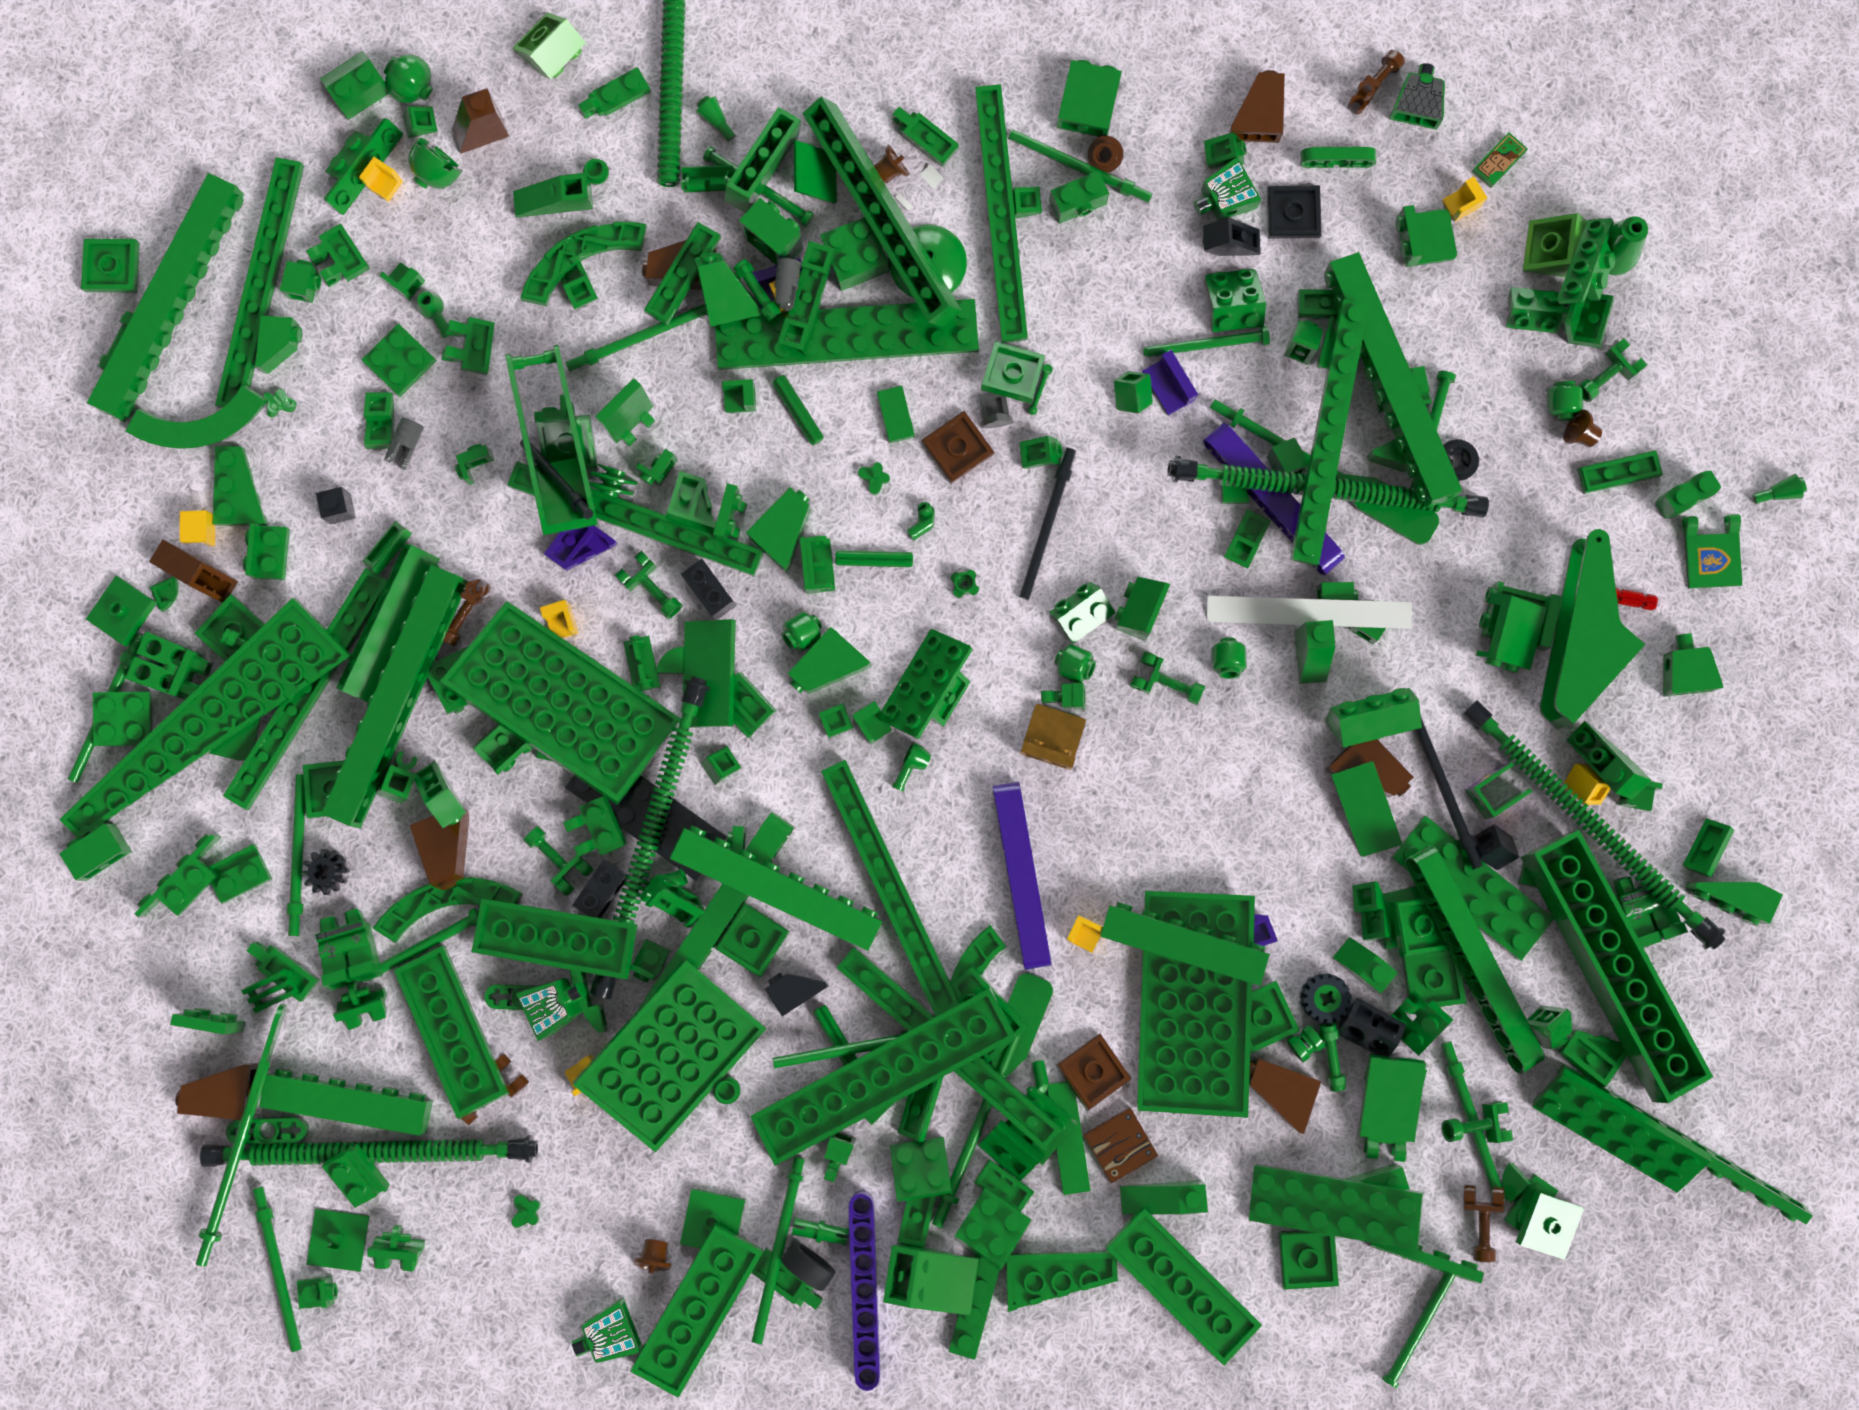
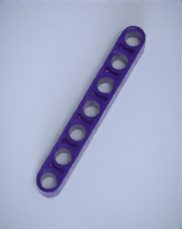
(1279, 507)
(1022, 875)
(862, 1303)

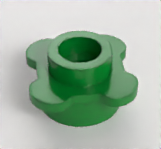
(959, 578)

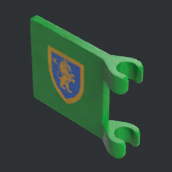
(1713, 558)

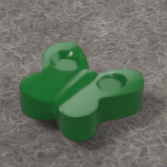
(279, 402)
(875, 477)
(526, 1211)

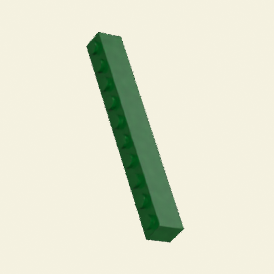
(882, 212)
(166, 298)
(1395, 386)
(394, 697)

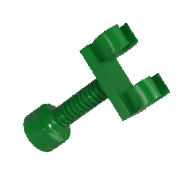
(1620, 364)
(671, 606)
(1193, 691)
(536, 839)
(1454, 1130)

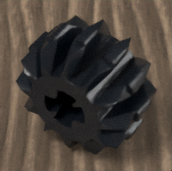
(334, 874)

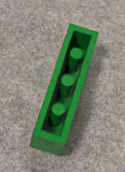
(762, 160)

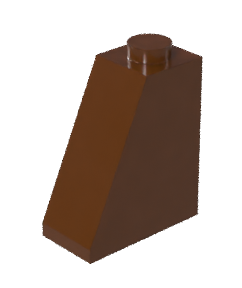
(1262, 110)
(478, 121)
(659, 263)
(193, 571)
(1391, 772)
(442, 850)
(1285, 1091)
(219, 1094)

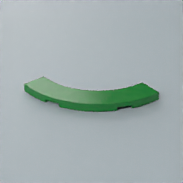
(574, 249)
(201, 432)
(429, 899)
(979, 953)

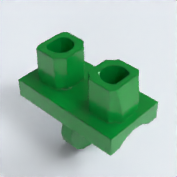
(358, 1002)
(396, 1246)

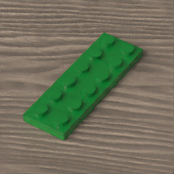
(1494, 902)
(554, 938)
(451, 1032)
(1621, 1130)
(1336, 1206)
(1183, 1286)
(696, 1310)

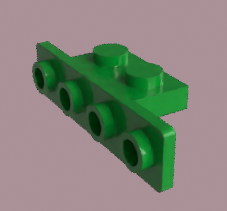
(354, 158)
(1590, 264)
(185, 884)

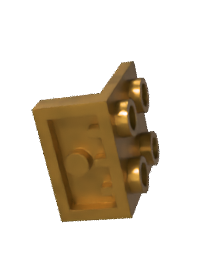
(1053, 736)

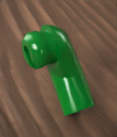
(1040, 1076)

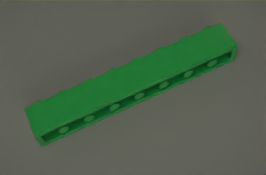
(775, 888)

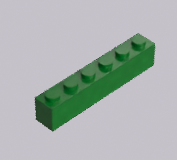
(384, 623)
(1185, 945)
(346, 1103)

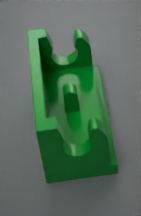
(817, 564)
(673, 900)

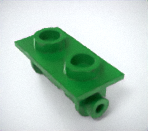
(706, 178)
(641, 663)

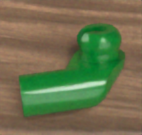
(925, 522)

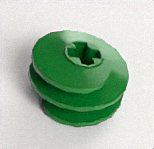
(612, 481)

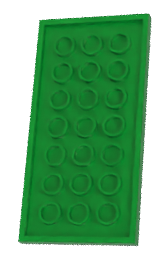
(561, 702)
(1193, 1018)

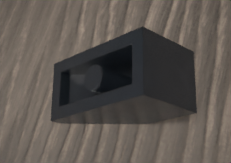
(1231, 238)
(792, 990)

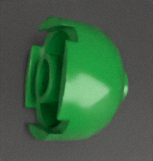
(432, 166)

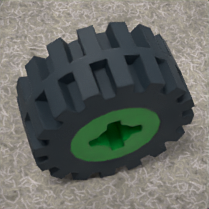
(1316, 993)

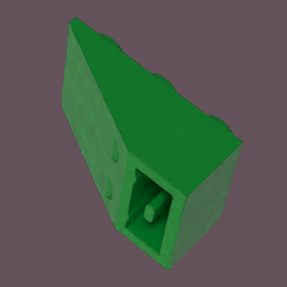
(930, 1279)

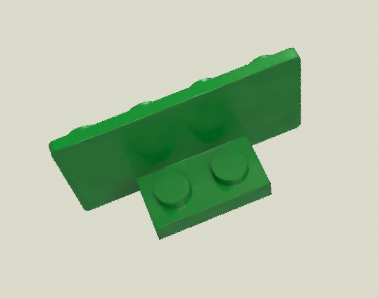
(928, 686)

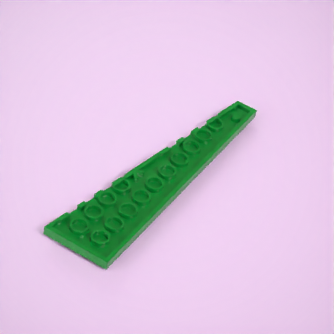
(256, 679)

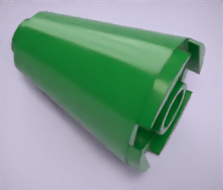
(1627, 243)

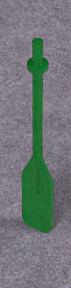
(1410, 523)
(1030, 1002)
(211, 1233)

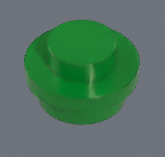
(596, 171)
(727, 1090)

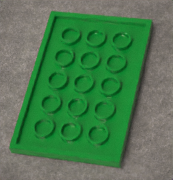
(669, 1055)

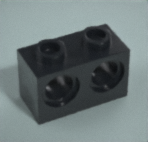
(708, 589)
(601, 890)
(1371, 1028)

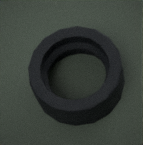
(808, 1266)

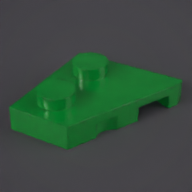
(691, 503)
(1594, 1056)

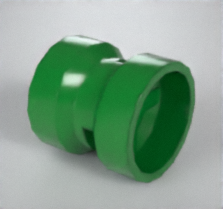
(1310, 1039)

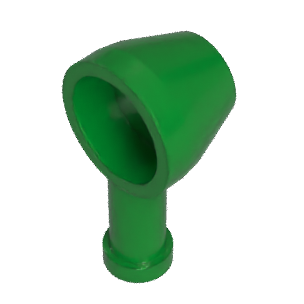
(432, 310)
(916, 758)

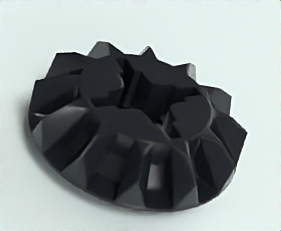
(1469, 457)

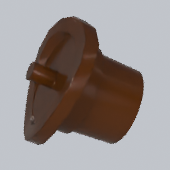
(1105, 153)
(891, 165)
(1582, 430)
(653, 1256)

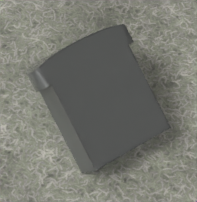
(994, 411)

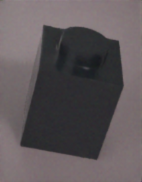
(335, 505)

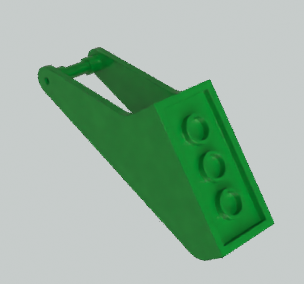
(551, 504)
(1589, 637)

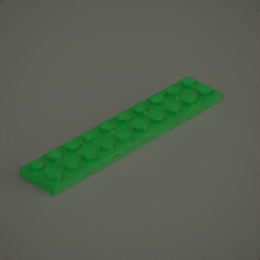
(847, 336)
(883, 1076)

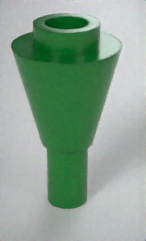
(711, 112)
(1789, 488)

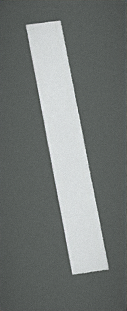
(1298, 611)

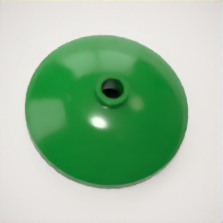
(947, 255)

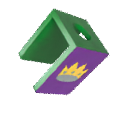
(1484, 807)

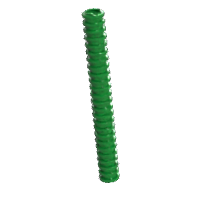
(670, 94)

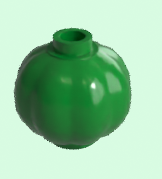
(408, 78)

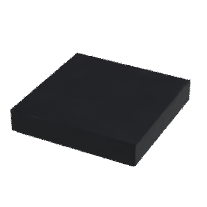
(1294, 212)

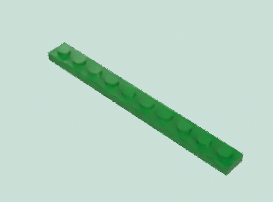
(1001, 213)
(260, 277)
(1329, 432)
(657, 528)
(295, 710)
(890, 888)
(977, 1074)
(1722, 1167)

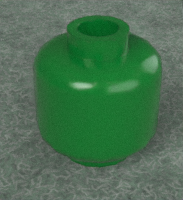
(1565, 400)
(801, 631)
(1229, 658)
(1075, 663)

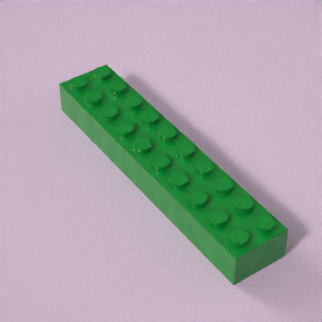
(1617, 967)

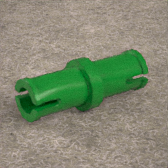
(820, 1231)

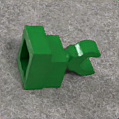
(1071, 696)
(838, 1152)

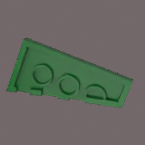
(1056, 1274)

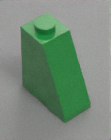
(722, 291)
(781, 527)
(1314, 650)
(827, 663)

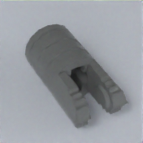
(787, 282)
(407, 437)

